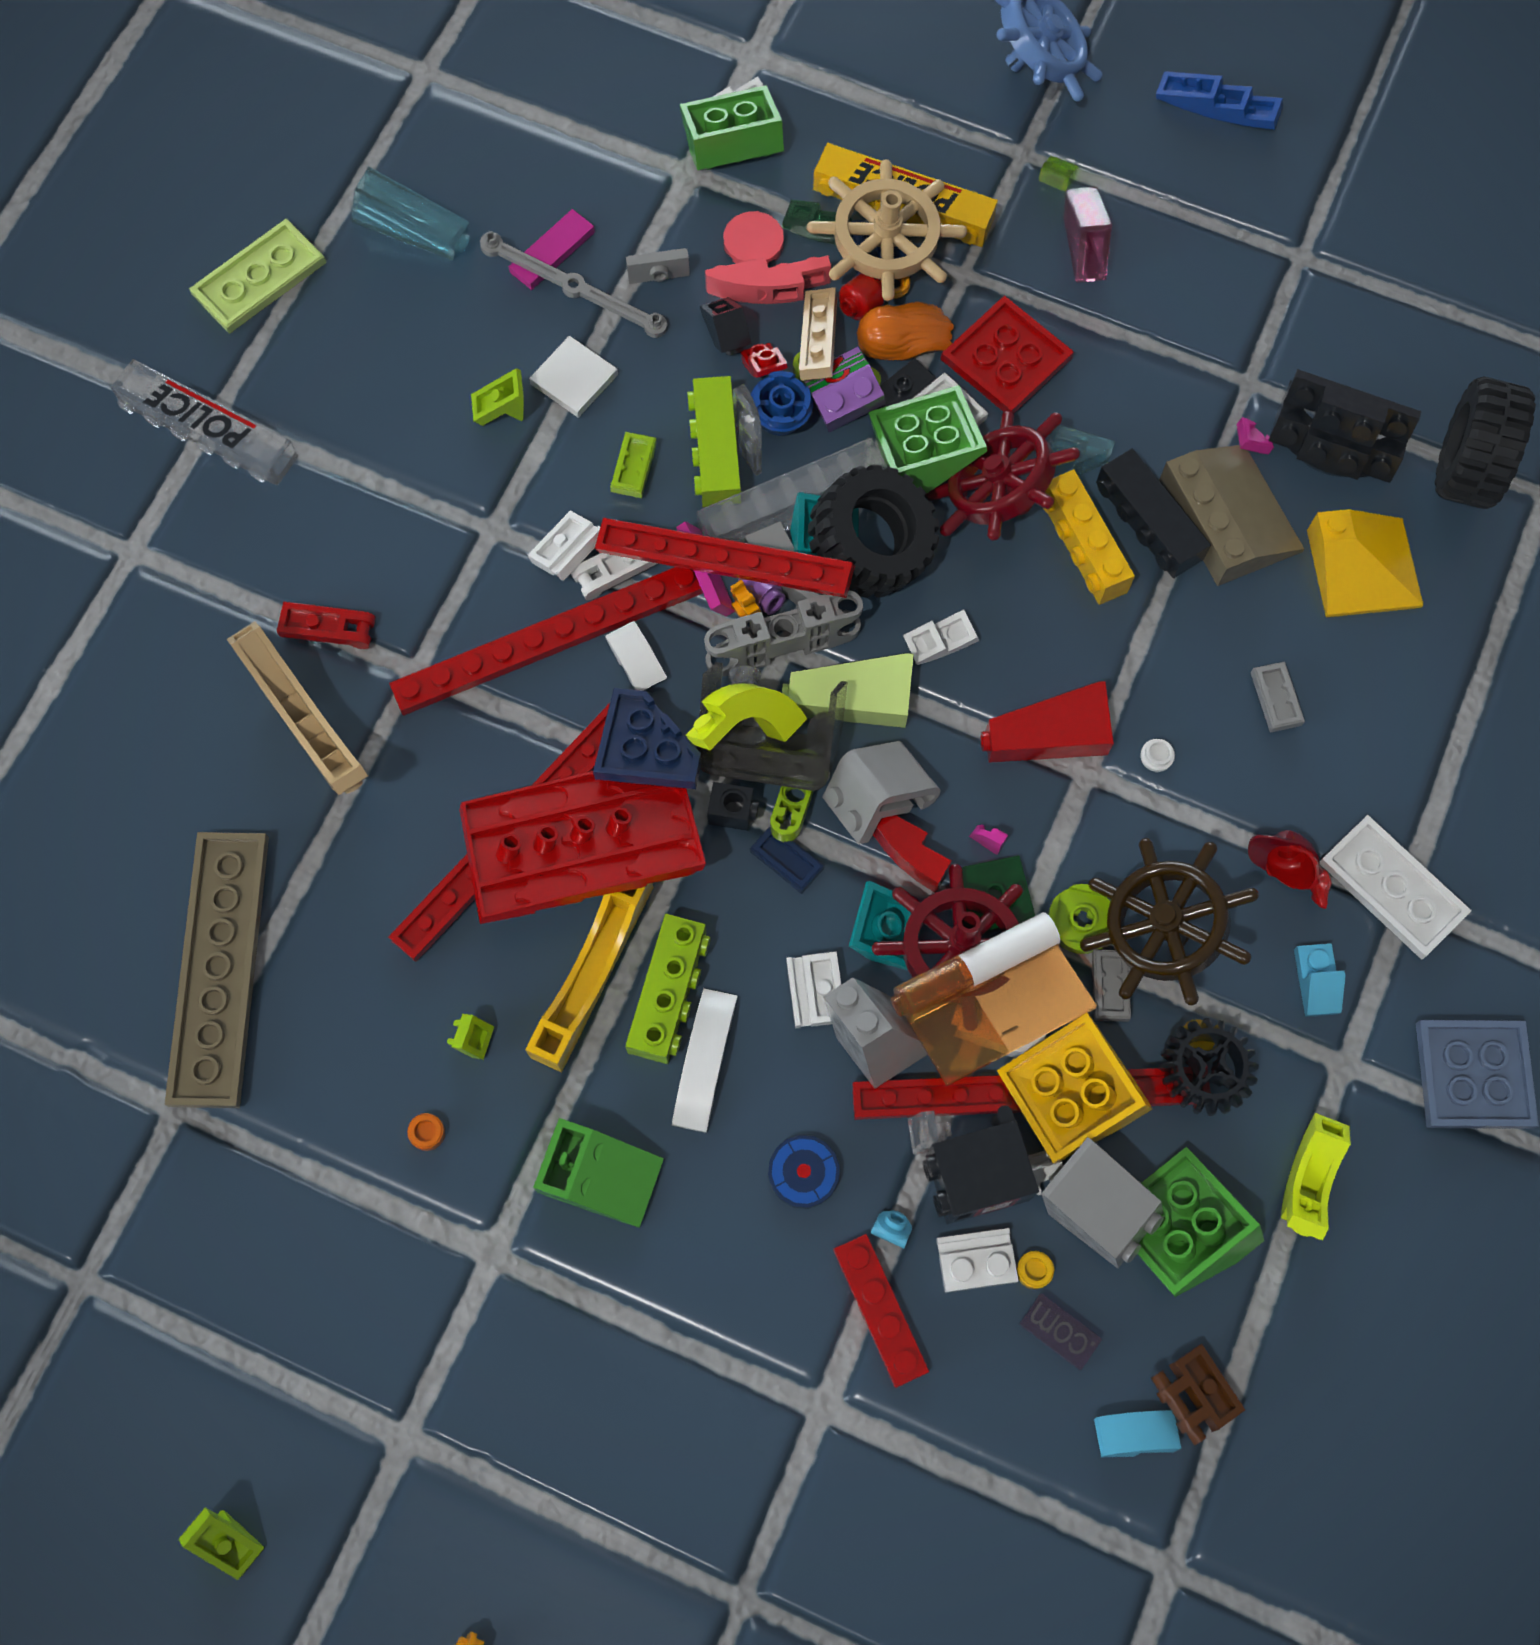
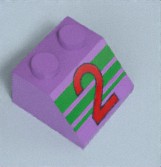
(848, 392)

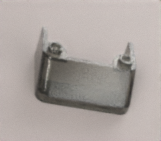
(752, 756)

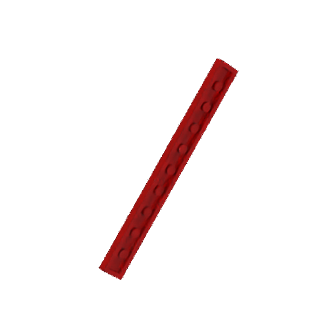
(544, 639)
(456, 889)
(976, 1095)

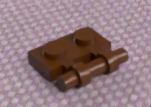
(1205, 1387)

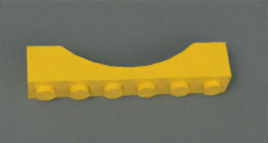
(574, 1003)

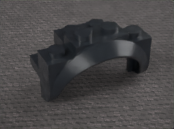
(1343, 428)

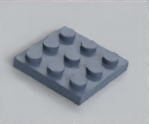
(1476, 1074)

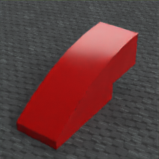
(906, 848)

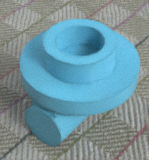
(892, 1227)

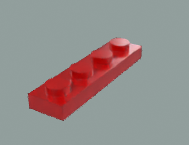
(880, 1311)

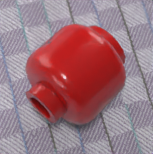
(860, 296)

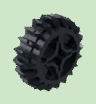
(1221, 1073)

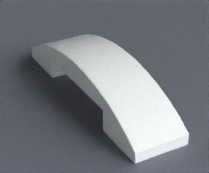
(704, 1060)

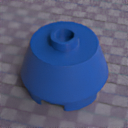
(782, 403)

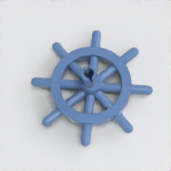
(1042, 38)

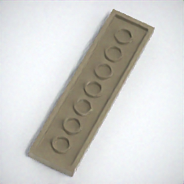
(217, 971)

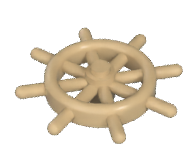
(887, 229)

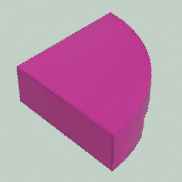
(1251, 438)
(991, 840)

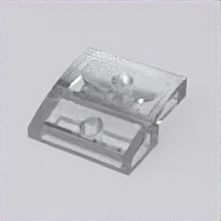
(749, 428)

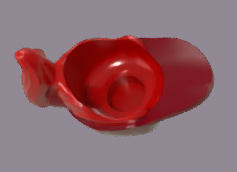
(1292, 862)

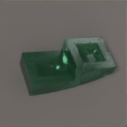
(801, 213)

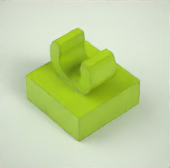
(471, 1036)

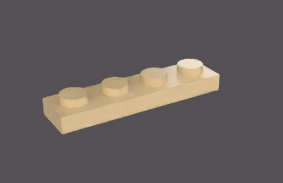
(818, 334)

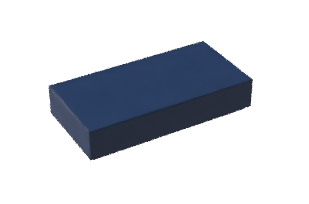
(787, 860)

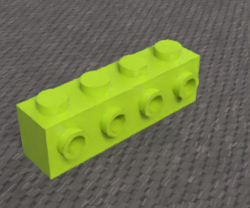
(716, 439)
(666, 989)

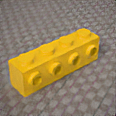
(1088, 539)

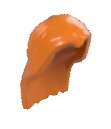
(904, 331)

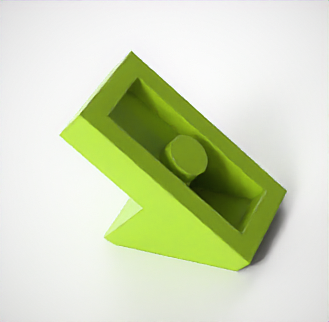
(498, 398)
(221, 1542)

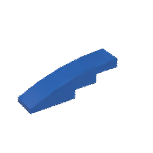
(1212, 99)

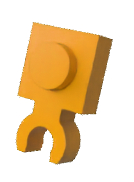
(744, 602)

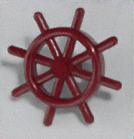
(1002, 477)
(967, 925)

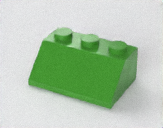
(732, 127)

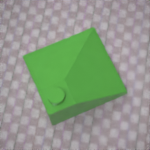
(928, 436)
(1201, 1225)

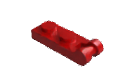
(325, 624)

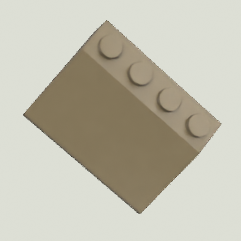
(1232, 510)

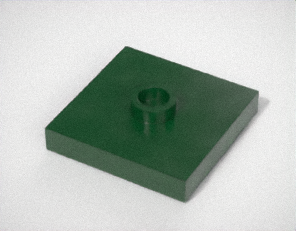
(995, 878)

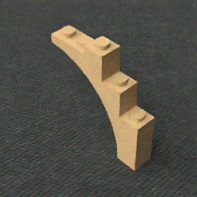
(297, 709)

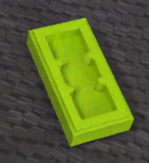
(633, 465)

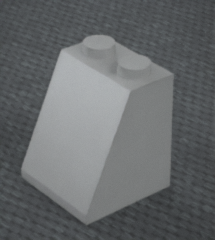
(872, 1031)
(1102, 1204)

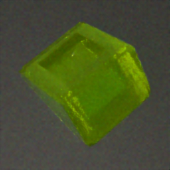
(1057, 173)

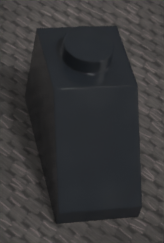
(726, 325)

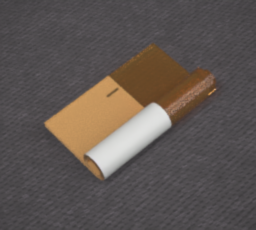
(993, 998)

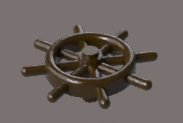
(1169, 921)

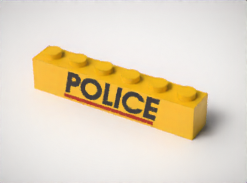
(953, 203)

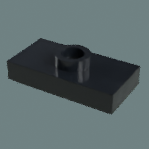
(906, 383)

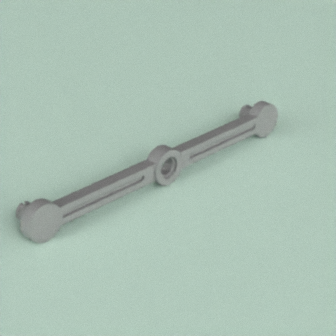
(653, 324)

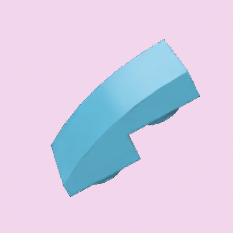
(1137, 1433)

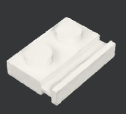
(565, 545)
(809, 981)
(977, 1260)

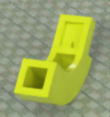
(729, 705)
(1313, 1175)

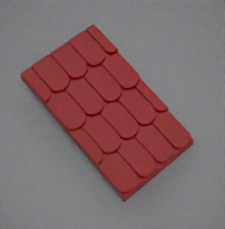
(575, 842)

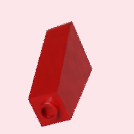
(1053, 729)

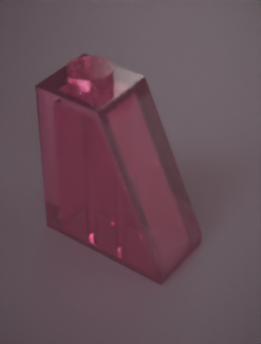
(1087, 233)

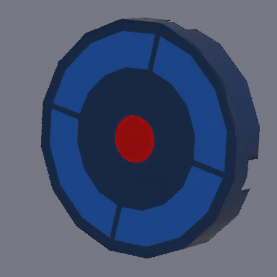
(803, 1171)

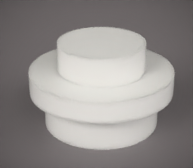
(1157, 755)

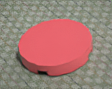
(753, 237)

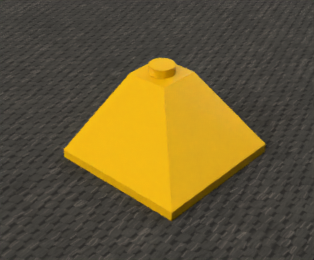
(1363, 563)
(1073, 1088)

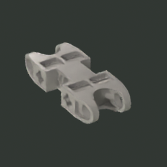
(803, 624)

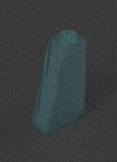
(407, 216)

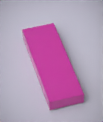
(555, 246)
(711, 584)

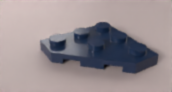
(644, 745)

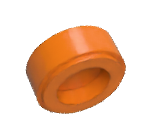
(426, 1132)

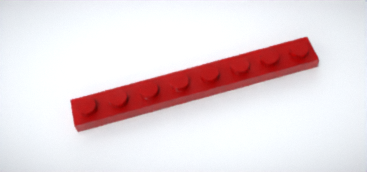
(725, 557)

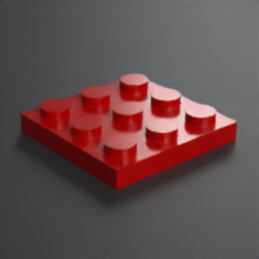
(1007, 355)

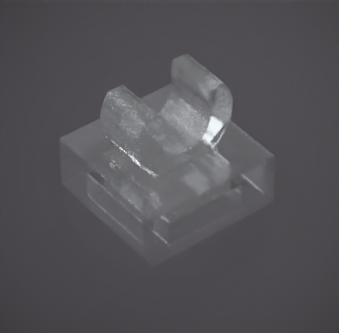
(926, 1131)

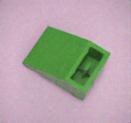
(598, 1173)

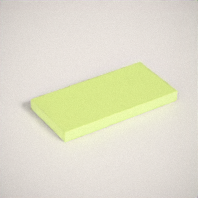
(257, 275)

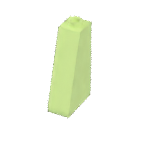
(875, 689)

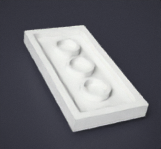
(1395, 887)

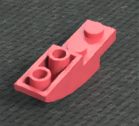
(757, 284)

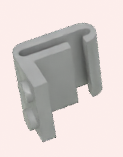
(877, 785)

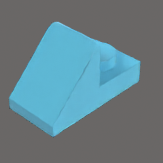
(1319, 981)

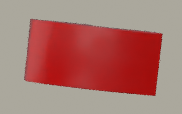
(763, 359)

